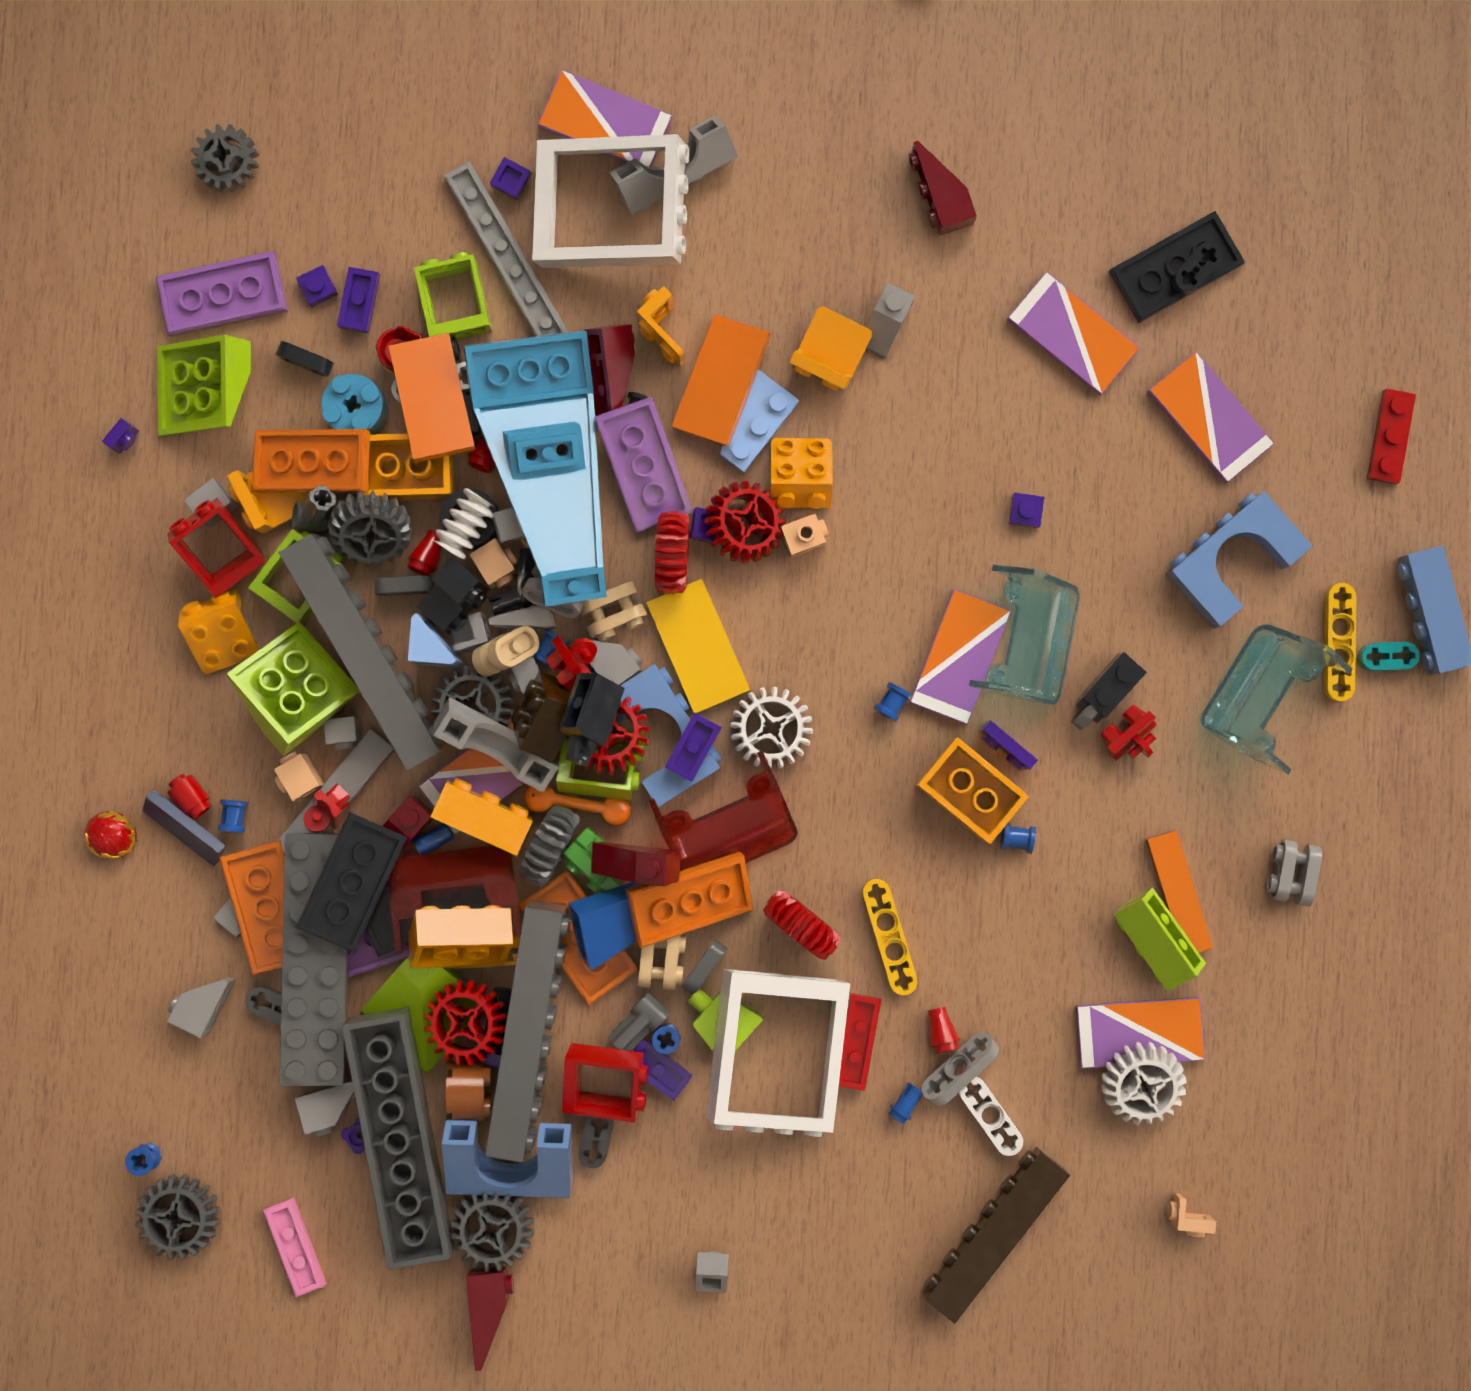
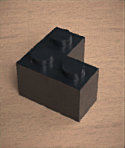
(453, 596)

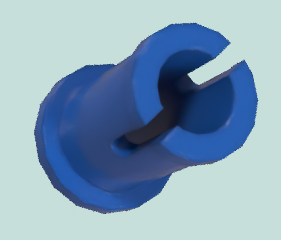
(433, 839)
(905, 1103)

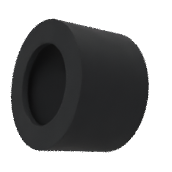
(486, 534)

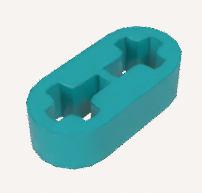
(1388, 663)

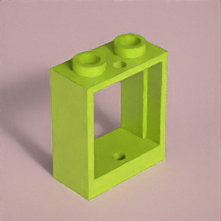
(462, 327)
(262, 589)
(567, 784)

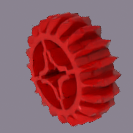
(754, 500)
(672, 552)
(620, 736)
(802, 924)
(456, 1015)

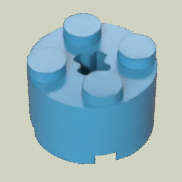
(347, 391)

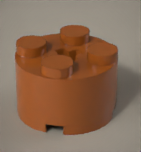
(466, 1091)

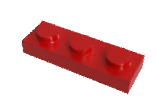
(1391, 436)
(858, 1040)

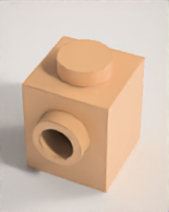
(804, 535)
(495, 564)
(297, 776)

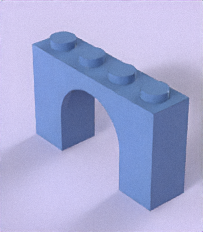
(1197, 572)
(652, 691)
(471, 1172)

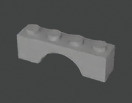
(708, 149)
(470, 729)

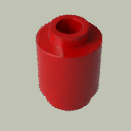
(189, 796)

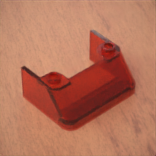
(748, 826)
(451, 869)

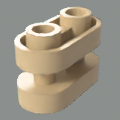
(630, 616)
(505, 651)
(672, 973)

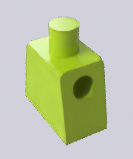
(706, 1021)

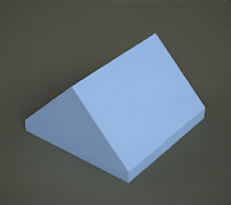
(429, 647)

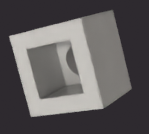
(523, 673)
(343, 732)
(712, 1272)

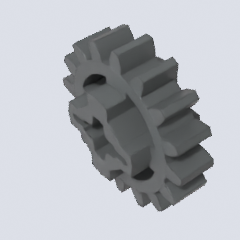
(237, 163)

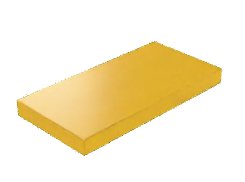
(698, 646)

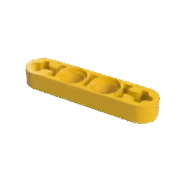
(1346, 642)
(893, 935)

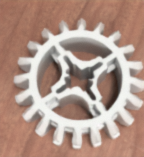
(794, 713)
(1119, 1095)

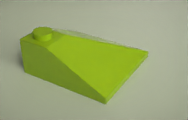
(201, 383)
(291, 687)
(414, 990)

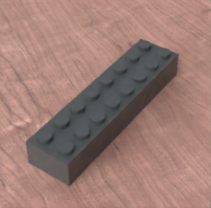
(361, 649)
(312, 977)
(526, 1031)
(398, 1138)

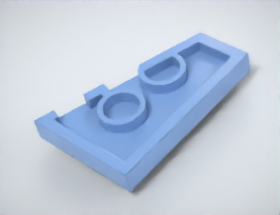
(761, 417)

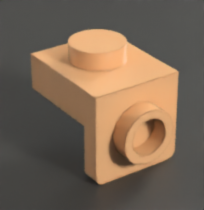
(1194, 1224)

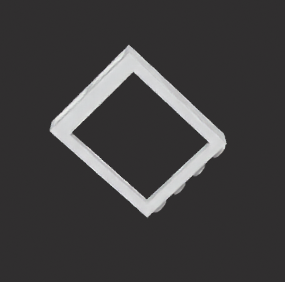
(674, 211)
(739, 981)

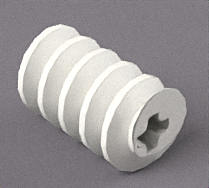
(464, 523)

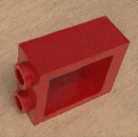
(232, 571)
(597, 1104)

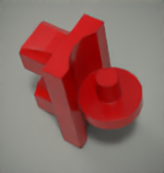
(571, 660)
(1140, 725)
(326, 809)

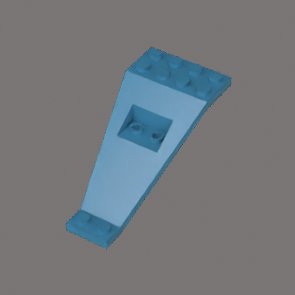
(536, 398)

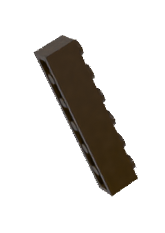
(995, 1234)

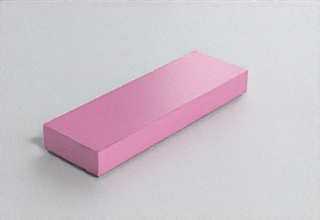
(294, 1247)

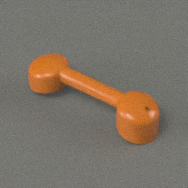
(613, 811)

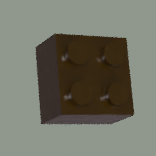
(540, 717)

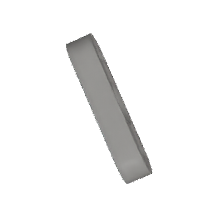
(958, 1082)

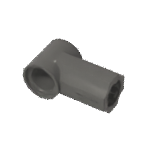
(314, 511)
(643, 1018)

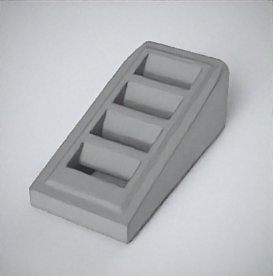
(533, 616)

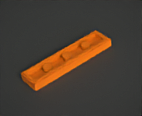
(1178, 887)

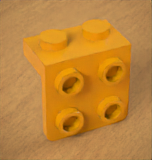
(655, 308)
(831, 348)
(801, 472)
(262, 509)
(217, 632)

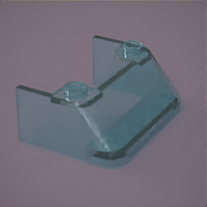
(1038, 636)
(1257, 686)

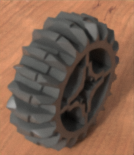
(389, 530)
(478, 693)
(549, 845)
(154, 1215)
(497, 1240)

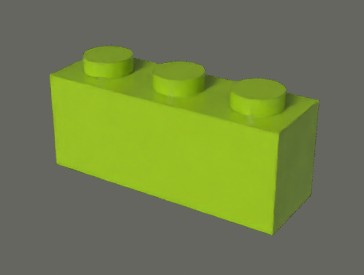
(1159, 939)

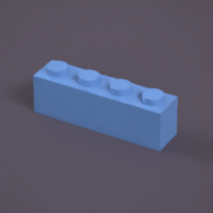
(1435, 610)

